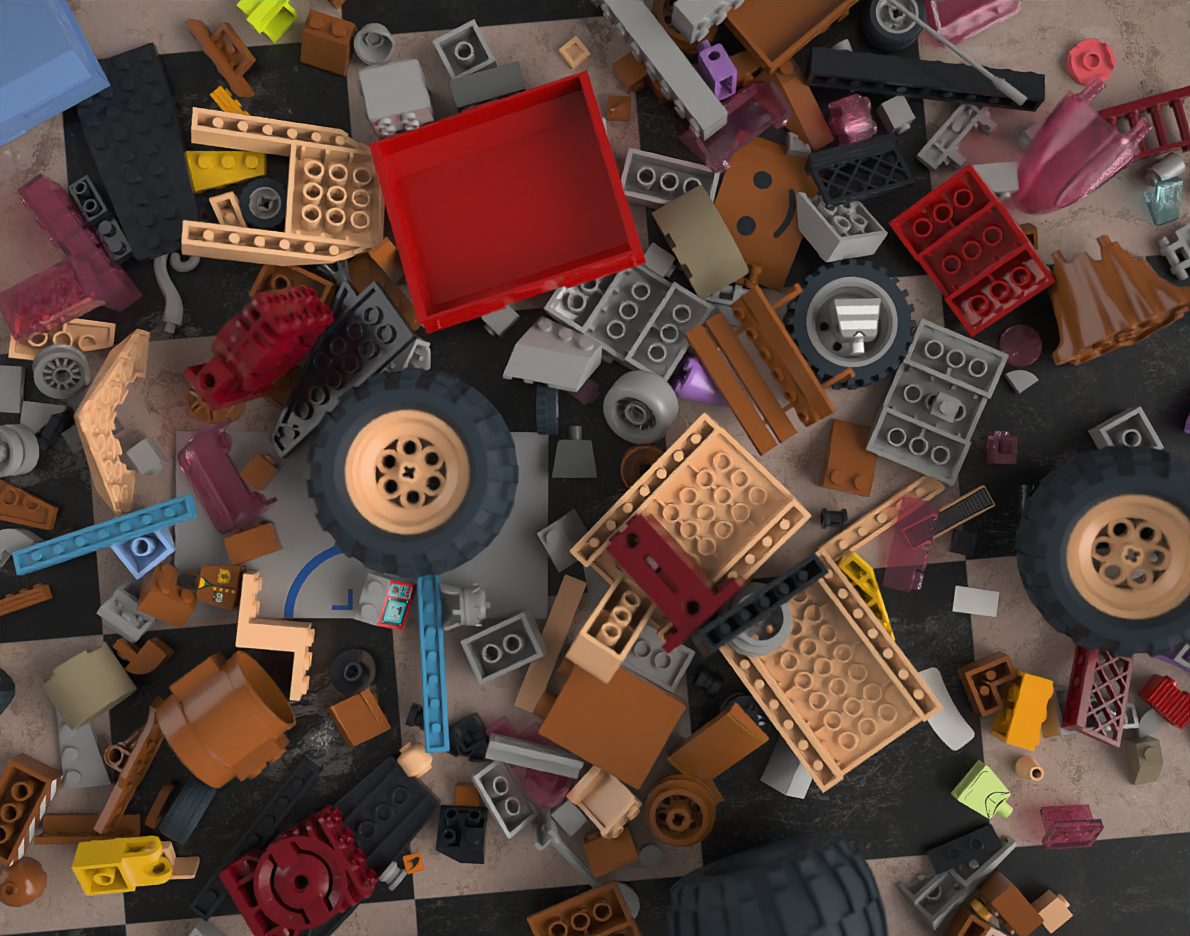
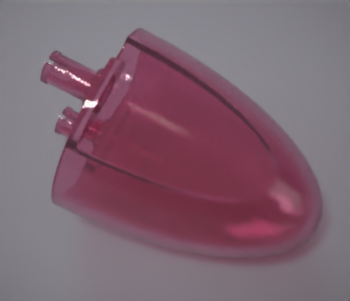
(1073, 154)

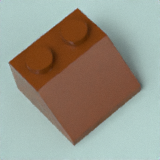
(328, 42)
(610, 854)

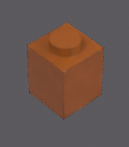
(260, 471)

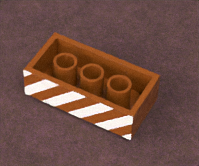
(24, 798)

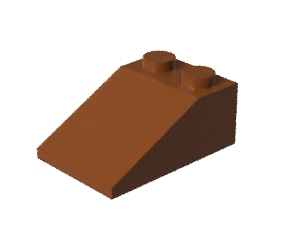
(846, 462)

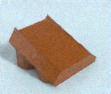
(359, 717)

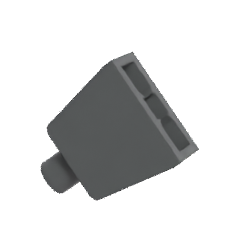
(574, 456)

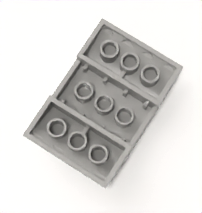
(633, 316)
(943, 364)

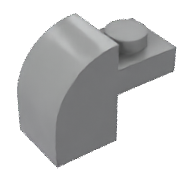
(14, 540)

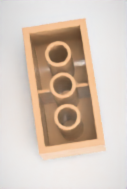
(612, 628)

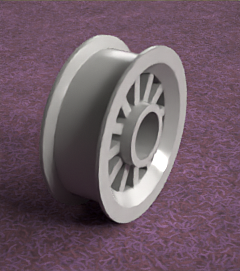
(76, 371)

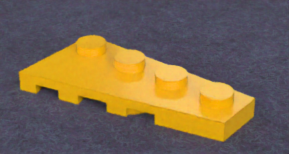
(223, 168)

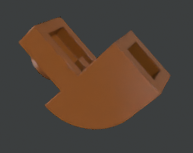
(145, 659)

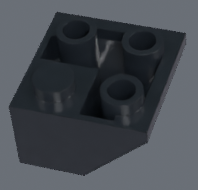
(463, 833)

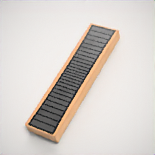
(962, 510)

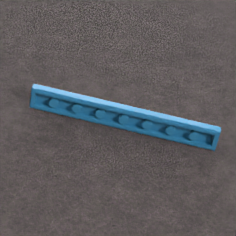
(104, 534)
(433, 664)

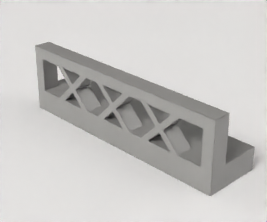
(533, 755)

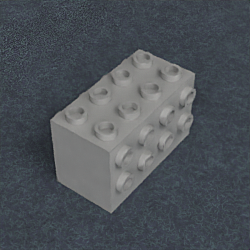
(395, 98)

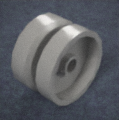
(17, 450)

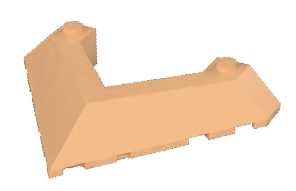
(96, 417)

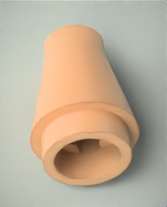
(1028, 768)

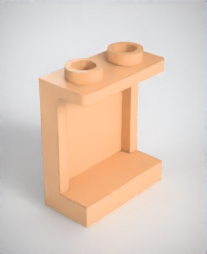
(605, 801)

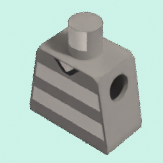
(855, 321)

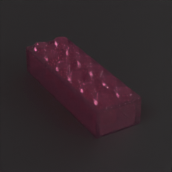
(75, 236)

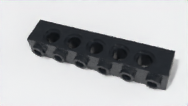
(759, 605)

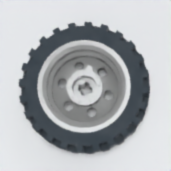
(812, 308)

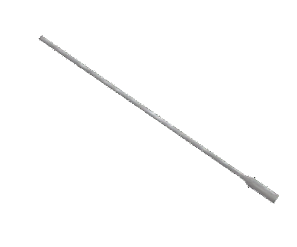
(1000, 83)

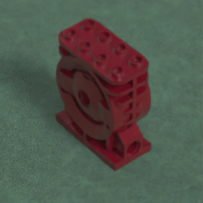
(260, 346)
(286, 903)

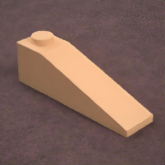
(79, 333)

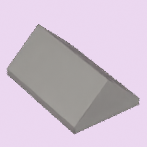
(786, 771)
(504, 797)

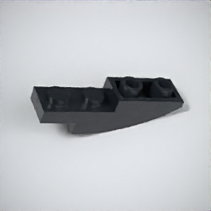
(102, 218)

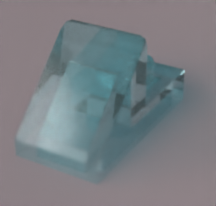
(1165, 201)

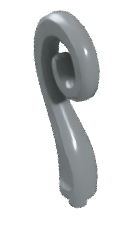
(173, 304)

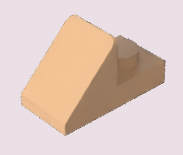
(228, 210)

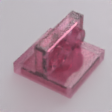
(1069, 827)

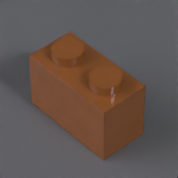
(253, 543)

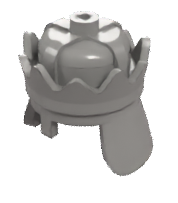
(463, 605)

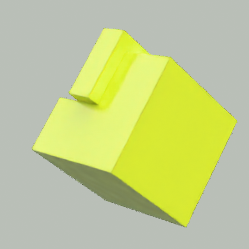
(269, 16)

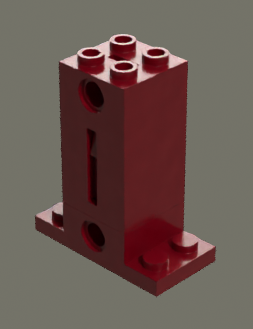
(669, 576)

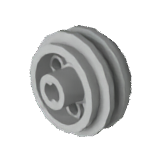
(779, 620)

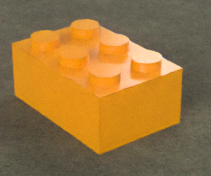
(1024, 710)

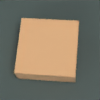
(574, 52)

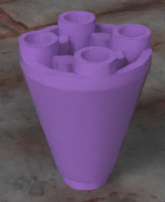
(694, 382)

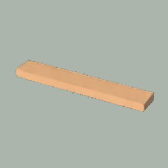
(879, 518)
(554, 636)

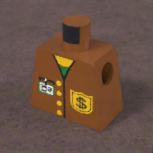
(219, 585)

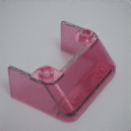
(218, 480)

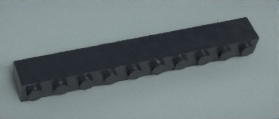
(920, 79)

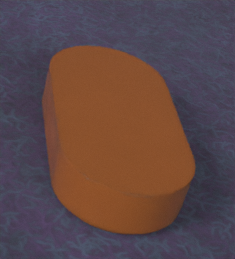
(160, 805)

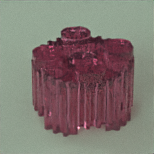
(851, 119)

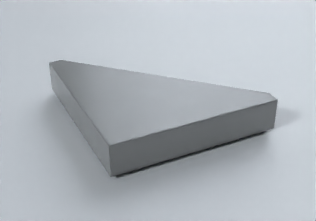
(37, 415)

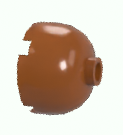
(22, 882)

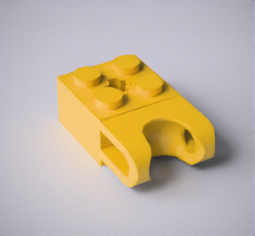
(120, 864)

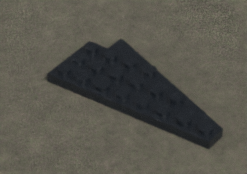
(358, 344)

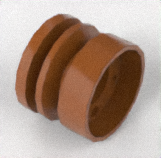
(203, 412)
(631, 462)

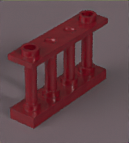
(1153, 106)

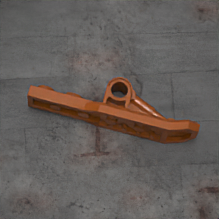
(135, 760)

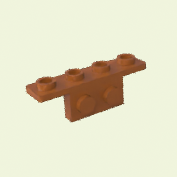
(226, 52)

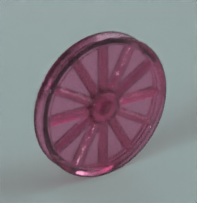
(1021, 345)

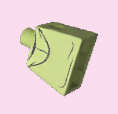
(983, 792)

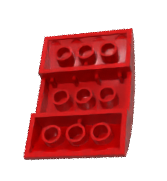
(972, 250)

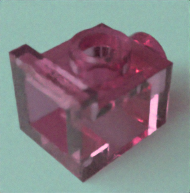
(1009, 449)

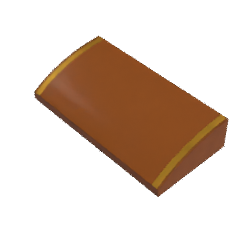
(717, 745)

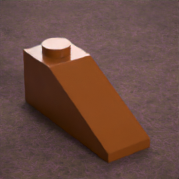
(389, 260)

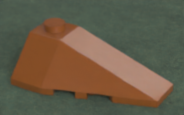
(806, 118)

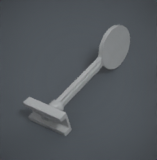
(548, 834)

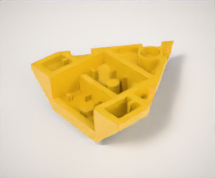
(864, 582)

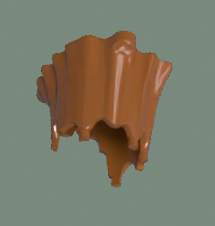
(1109, 302)

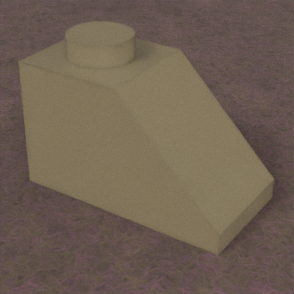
(1144, 759)

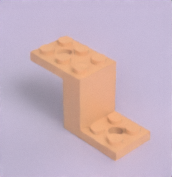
(274, 634)

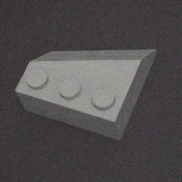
(840, 230)
(554, 356)

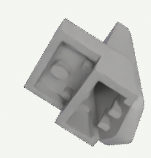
(414, 356)
(121, 612)

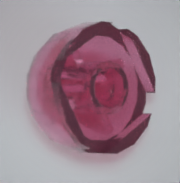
(544, 788)

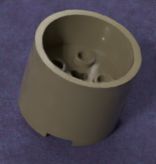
(88, 686)

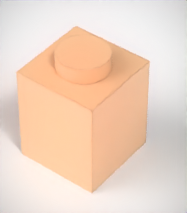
(1052, 910)

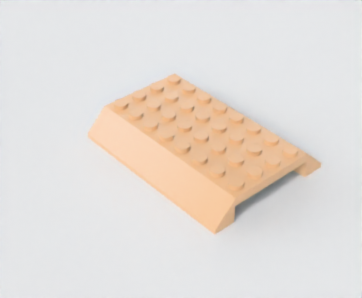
(712, 503)
(836, 681)

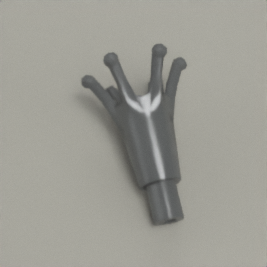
(337, 276)

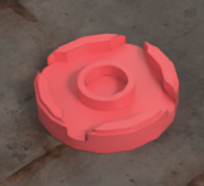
(1090, 59)

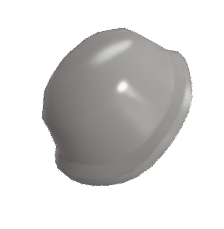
(374, 44)

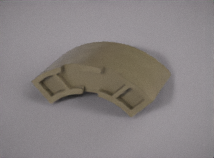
(701, 242)

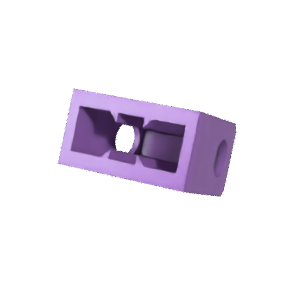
(716, 69)

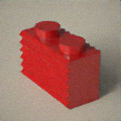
(1167, 700)

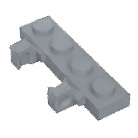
(943, 145)

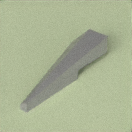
(939, 895)

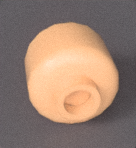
(414, 759)

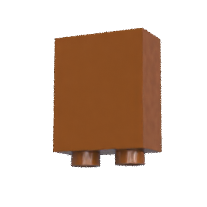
(610, 724)

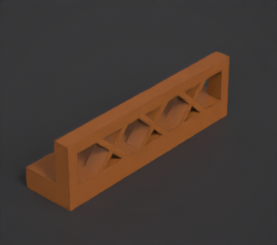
(79, 827)

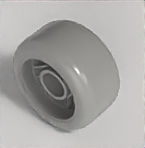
(640, 407)

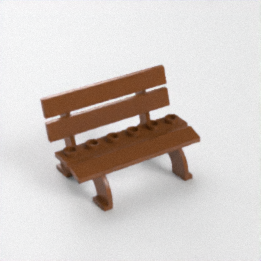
(782, 359)

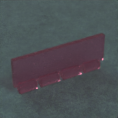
(906, 544)

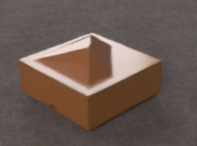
(618, 108)

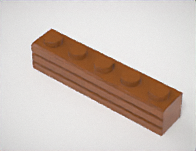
(24, 598)

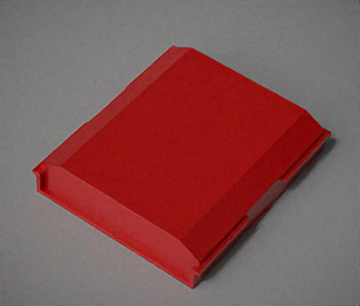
(506, 202)

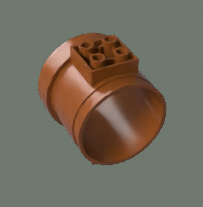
(226, 719)

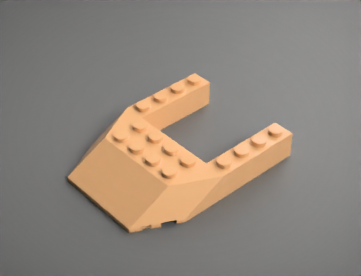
(331, 194)

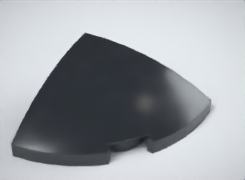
(469, 738)

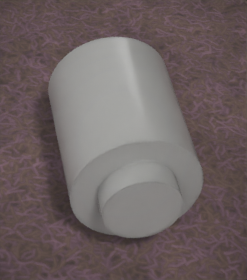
(1165, 168)

